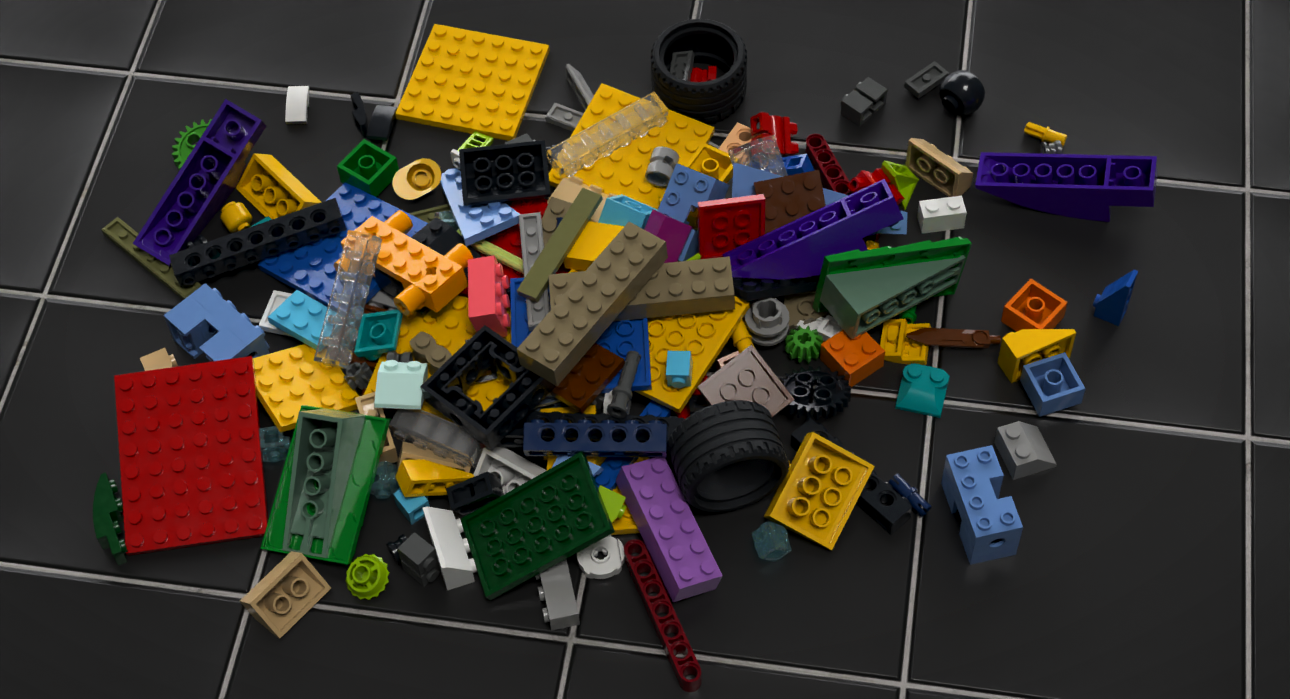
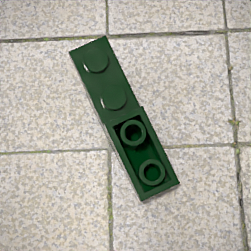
(107, 516)

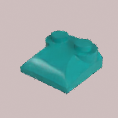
(378, 334)
(922, 390)

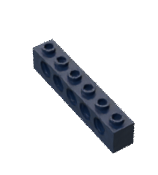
(655, 447)

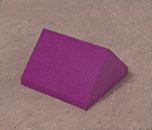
(671, 231)

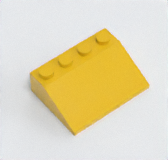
(819, 490)

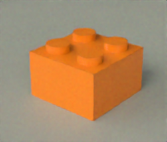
(1034, 308)
(853, 357)

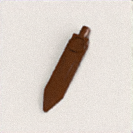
(954, 337)

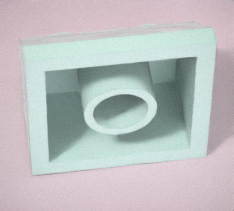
(400, 385)

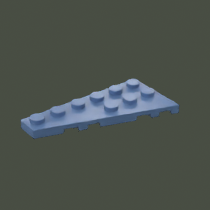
(478, 220)

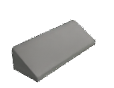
(579, 86)

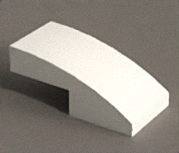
(297, 104)
(826, 327)

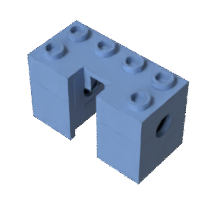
(681, 197)
(214, 327)
(988, 524)

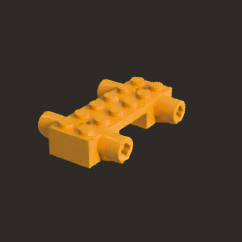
(425, 274)

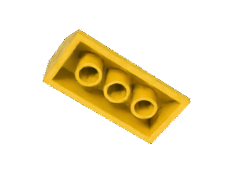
(711, 163)
(273, 187)

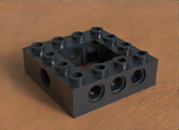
(485, 350)

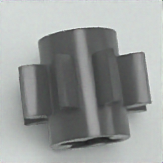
(358, 375)

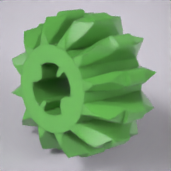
(803, 344)

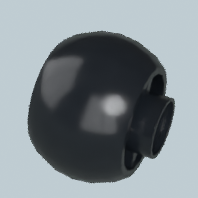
(962, 93)

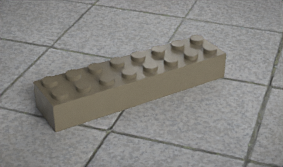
(671, 291)
(592, 303)

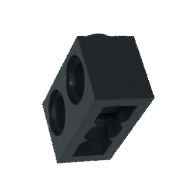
(474, 493)

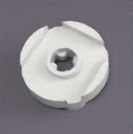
(606, 567)

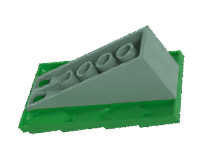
(885, 281)
(326, 484)

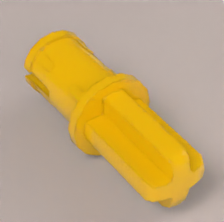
(1044, 134)

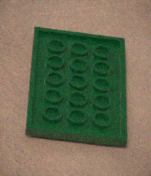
(536, 525)

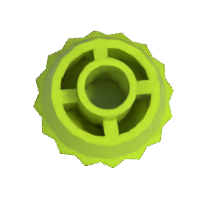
(367, 576)

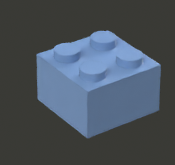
(1052, 384)

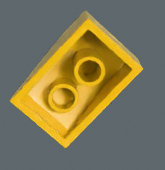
(1031, 346)

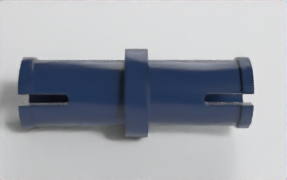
(911, 494)

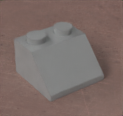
(1023, 449)

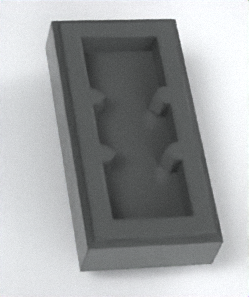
(682, 64)

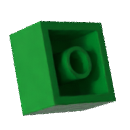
(368, 168)

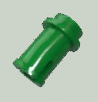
(909, 315)

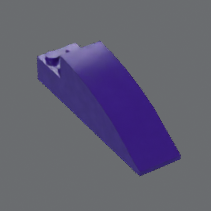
(201, 182)
(1069, 183)
(800, 246)

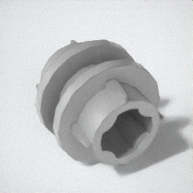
(767, 321)

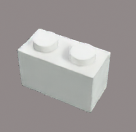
(941, 214)

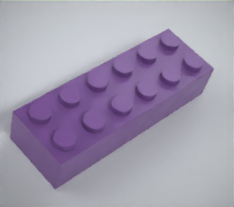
(668, 528)

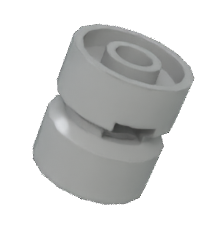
(661, 166)

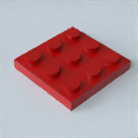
(729, 224)

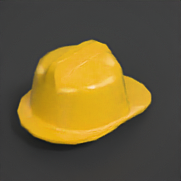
(416, 179)

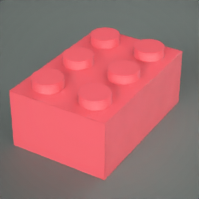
(488, 295)

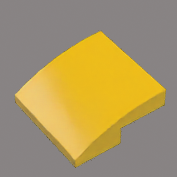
(900, 348)

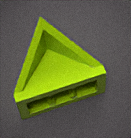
(902, 179)

